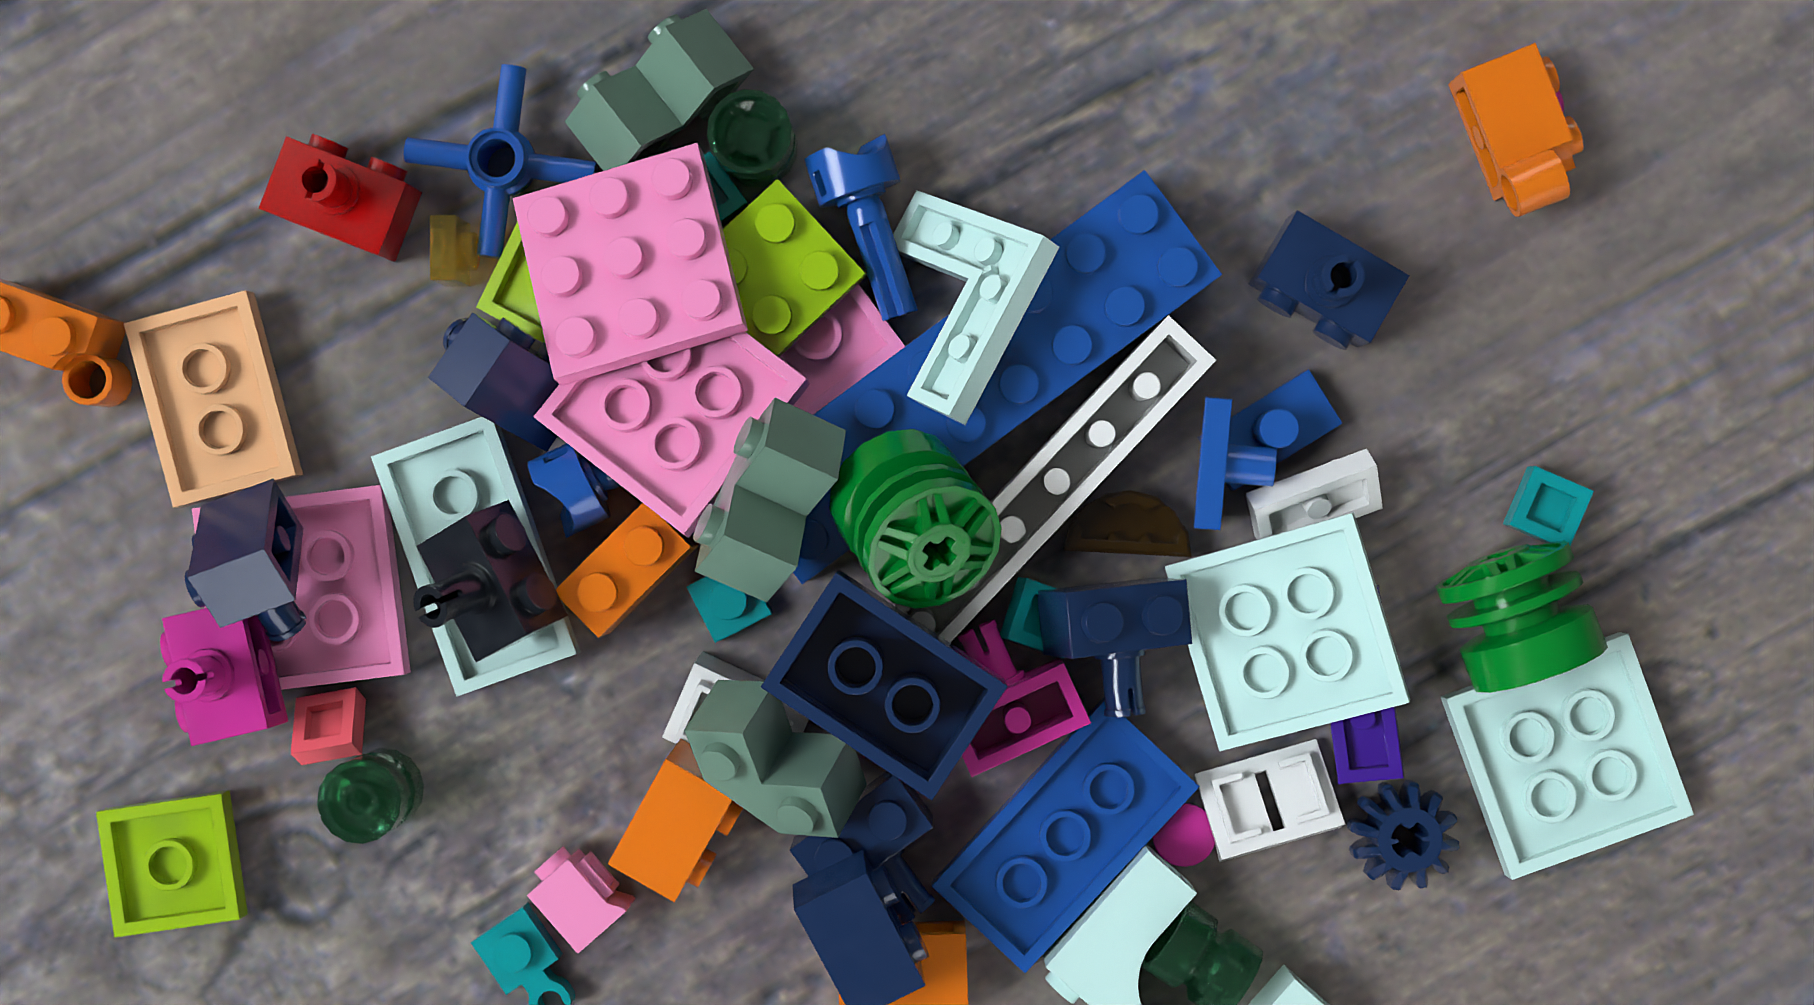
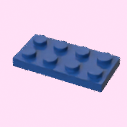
(1064, 836)

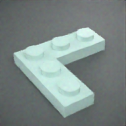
(1001, 277)

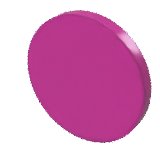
(1185, 837)

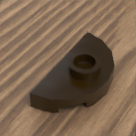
(1128, 525)

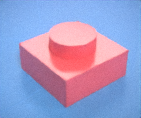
(328, 726)

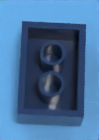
(885, 684)

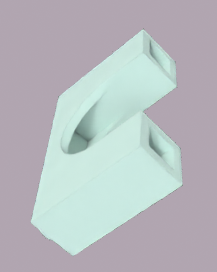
(1108, 941)

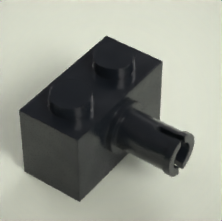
(487, 582)

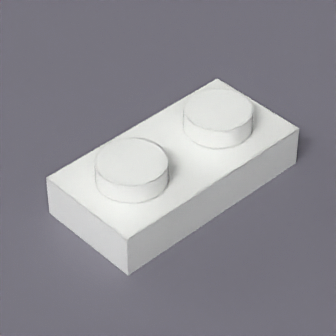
(1317, 495)

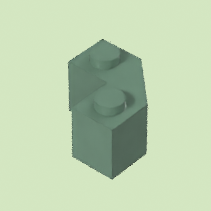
(674, 81)
(761, 511)
(778, 775)

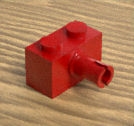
(341, 198)

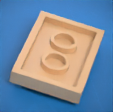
(213, 398)

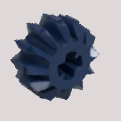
(1385, 852)

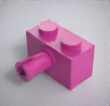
(221, 676)
(1031, 710)

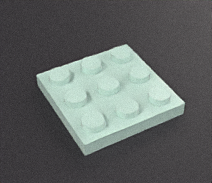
(1289, 633)
(1568, 761)

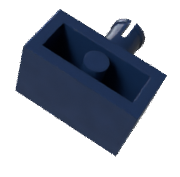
(1327, 282)
(498, 375)
(248, 560)
(1118, 627)
(882, 826)
(859, 933)

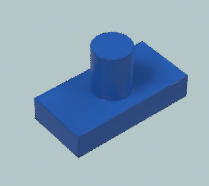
(1284, 418)
(1225, 463)

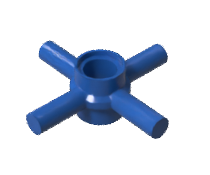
(477, 154)

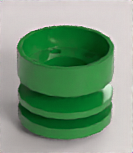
(914, 518)
(1522, 622)

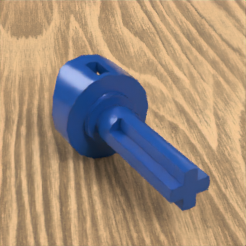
(856, 183)
(576, 484)

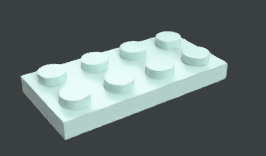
(436, 485)

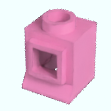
(578, 896)

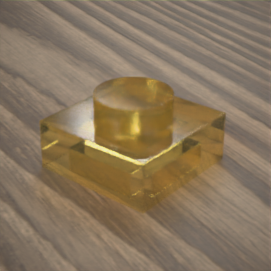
(452, 251)

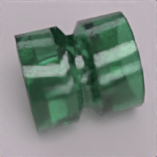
(752, 138)
(370, 795)
(1209, 963)

